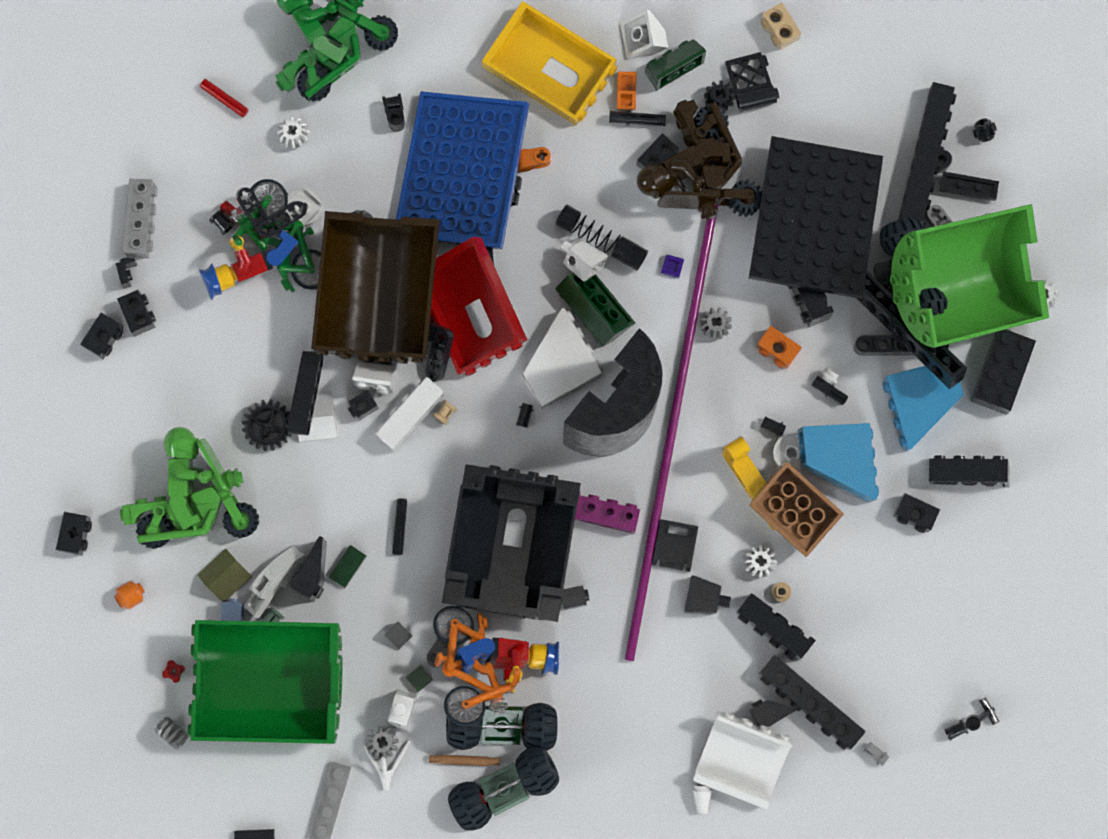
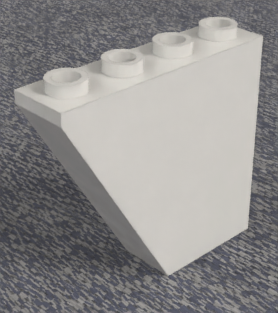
(561, 362)

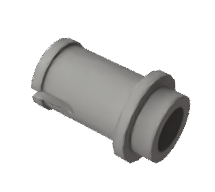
(877, 754)

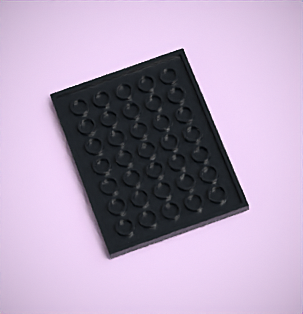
(816, 217)

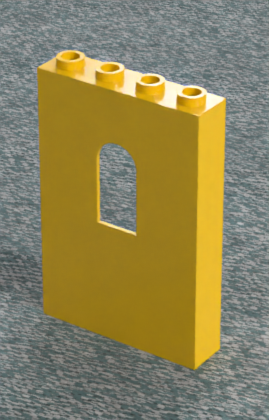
(526, 48)

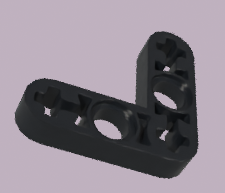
(263, 218)
(436, 339)

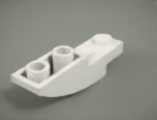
(276, 574)

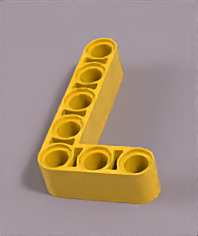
(737, 458)

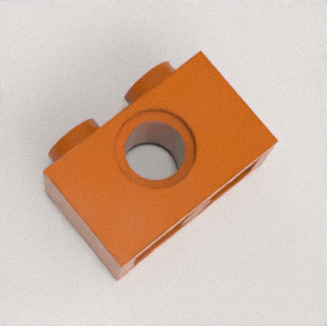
(774, 337)

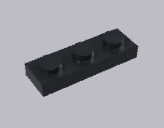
(969, 186)

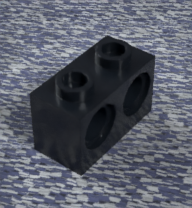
(654, 154)
(133, 314)

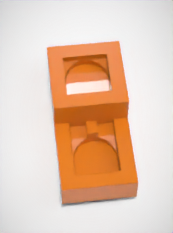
(626, 90)

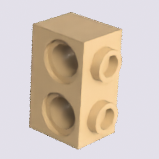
(785, 24)

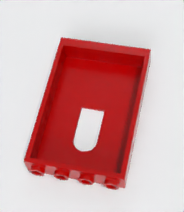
(459, 280)

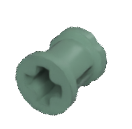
(273, 612)

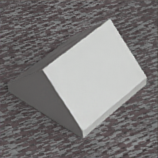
(323, 422)

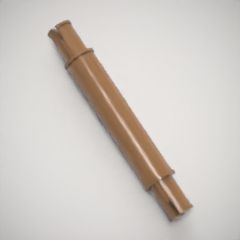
(464, 760)

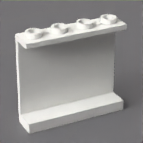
(742, 759)

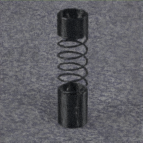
(624, 249)

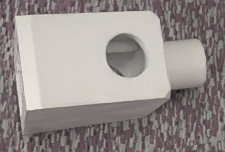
(583, 259)
(402, 710)

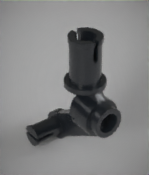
(973, 721)

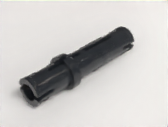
(637, 118)

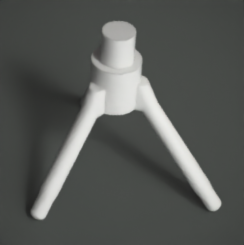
(385, 773)

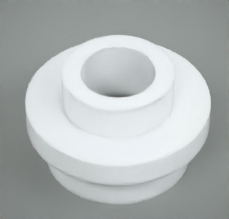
(829, 375)

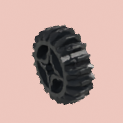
(252, 418)

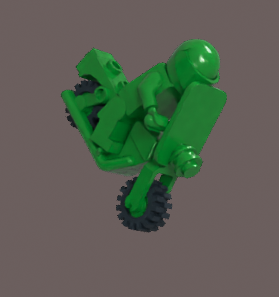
(337, 54)

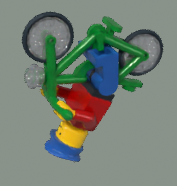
(304, 266)

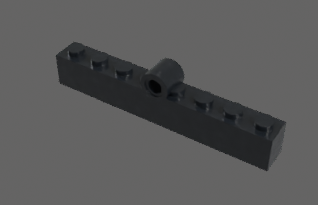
(928, 151)

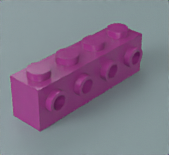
(607, 513)

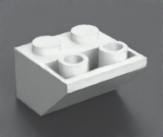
(374, 377)

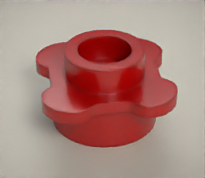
(171, 665)

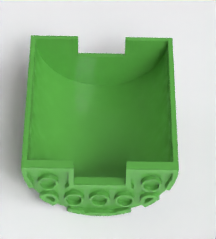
(979, 269)

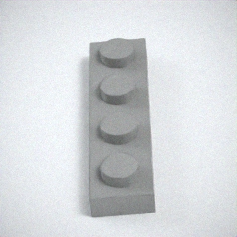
(330, 801)

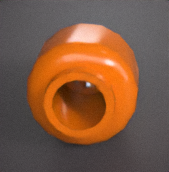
(129, 595)

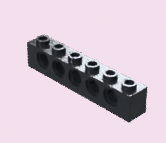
(853, 730)

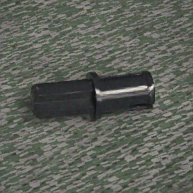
(829, 390)

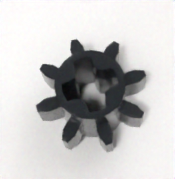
(984, 130)

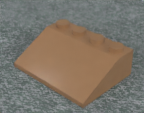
(795, 508)

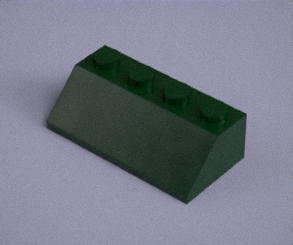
(595, 307)

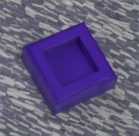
(672, 266)

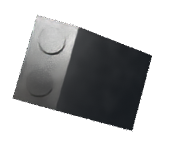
(312, 572)

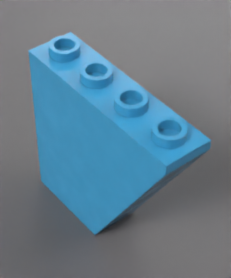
(918, 402)
(841, 456)

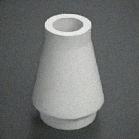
(702, 798)

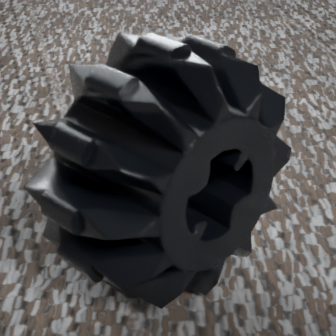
(716, 90)

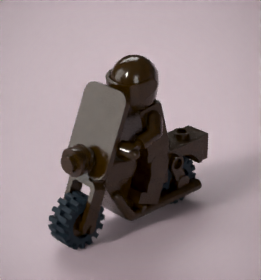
(715, 159)

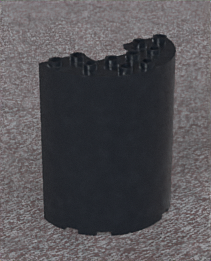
(623, 419)

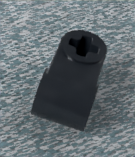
(394, 109)

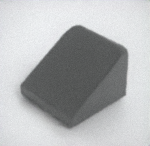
(398, 635)

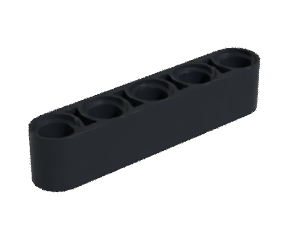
(874, 350)
(305, 393)

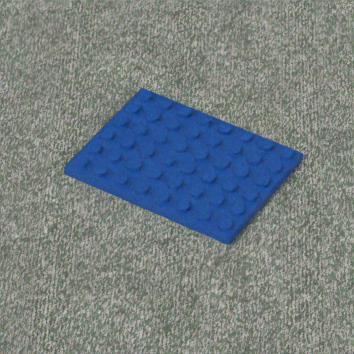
(464, 165)

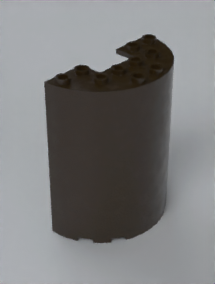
(375, 288)

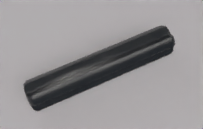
(399, 528)

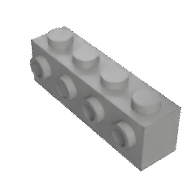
(139, 218)

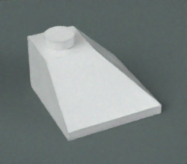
(643, 35)

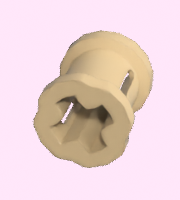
(444, 412)

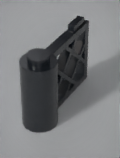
(758, 94)

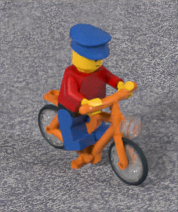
(465, 704)

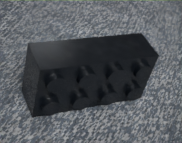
(1003, 371)

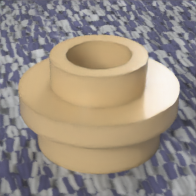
(781, 598)

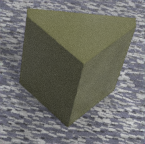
(224, 575)

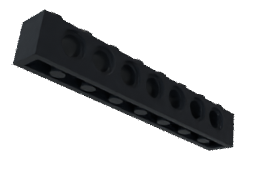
(937, 360)

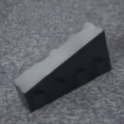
(812, 305)
(969, 471)
(774, 627)

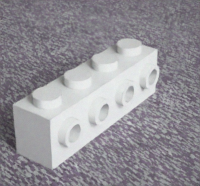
(410, 413)

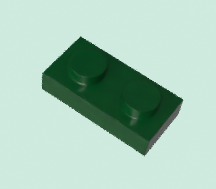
(347, 566)

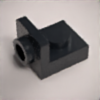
(125, 275)

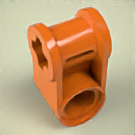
(531, 159)

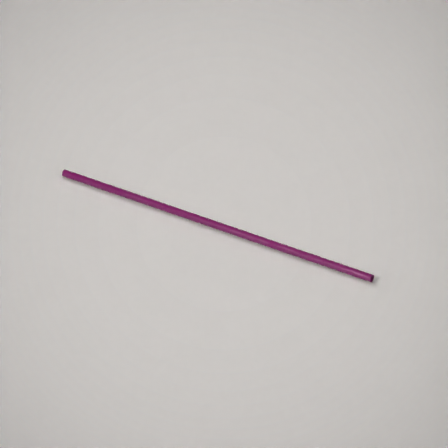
(670, 440)

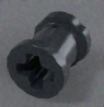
(221, 222)

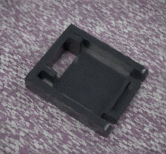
(675, 549)

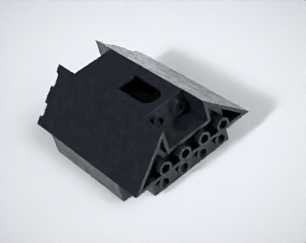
(502, 577)

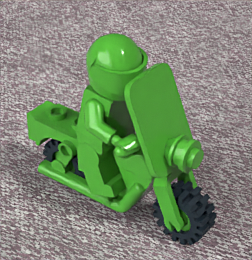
(189, 511)

